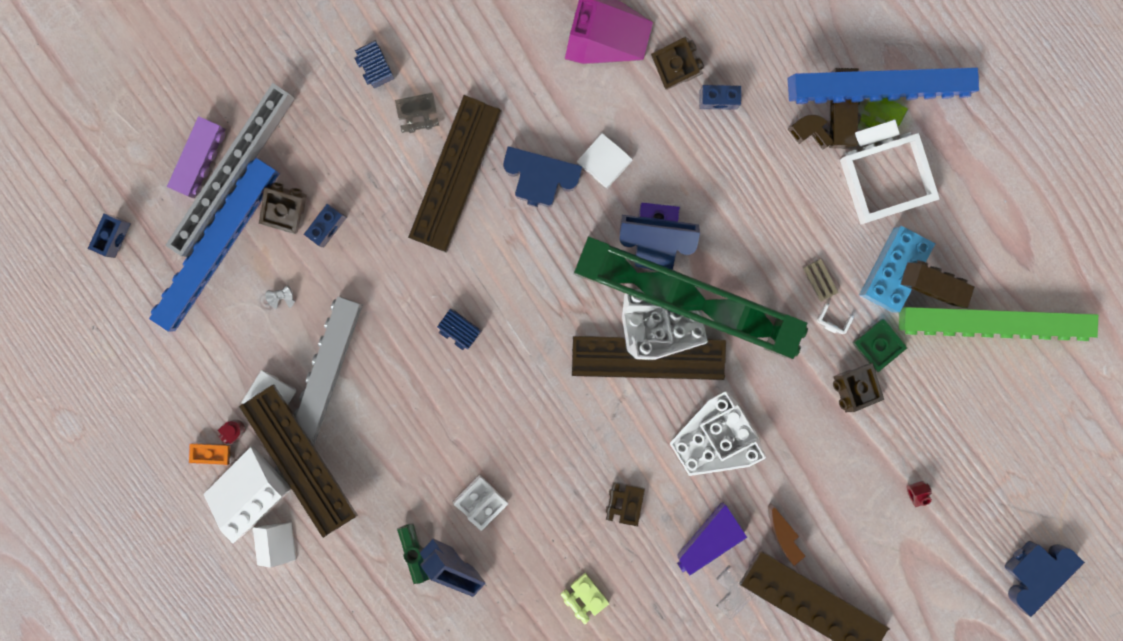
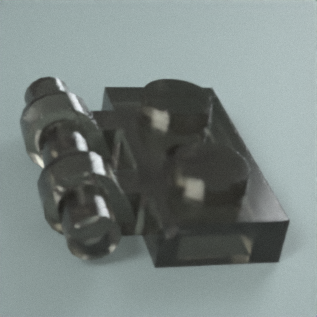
(417, 106)

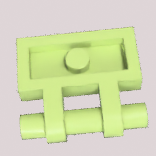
(589, 594)

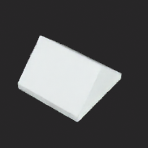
(274, 544)

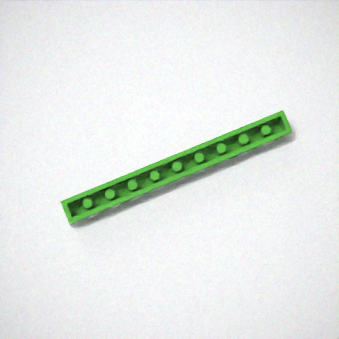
(998, 322)

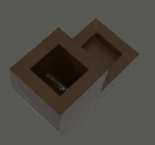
(811, 126)

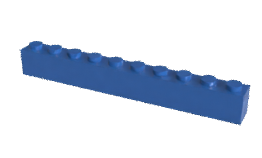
(882, 84)
(213, 246)

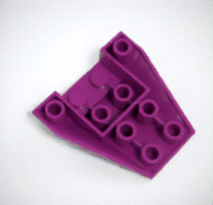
(607, 33)

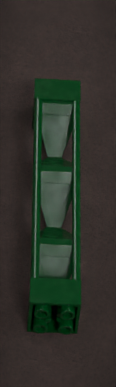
(678, 294)

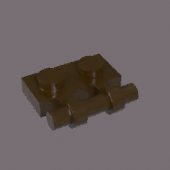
(631, 504)

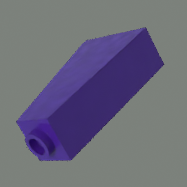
(712, 540)

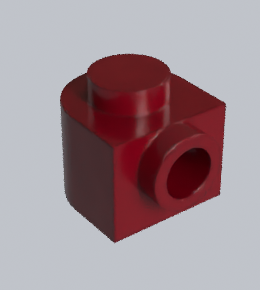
(231, 431)
(919, 493)

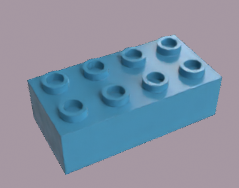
(886, 275)

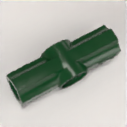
(410, 542)

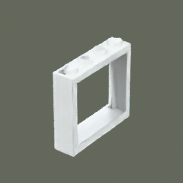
(855, 188)

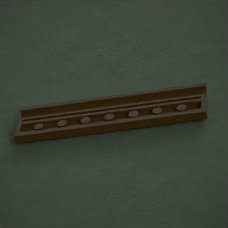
(455, 173)
(610, 358)
(298, 460)
(810, 602)

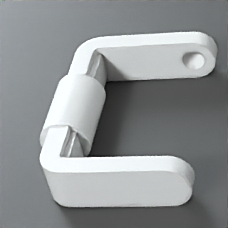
(831, 327)

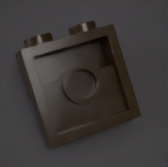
(678, 62)
(282, 207)
(858, 388)

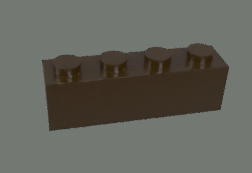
(844, 120)
(937, 285)

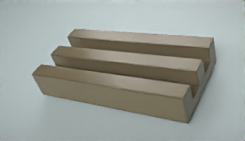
(827, 277)

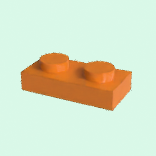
(209, 454)

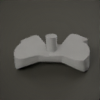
(274, 297)

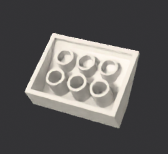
(245, 494)

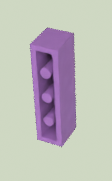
(196, 157)

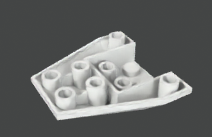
(657, 332)
(718, 438)

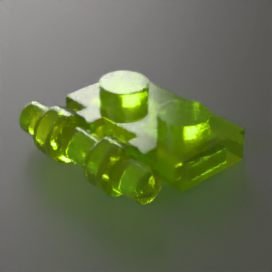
(885, 110)

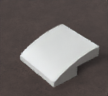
(877, 133)
(604, 161)
(264, 381)
(480, 502)

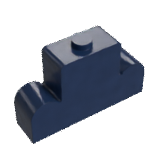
(539, 176)
(658, 238)
(448, 569)
(1039, 574)

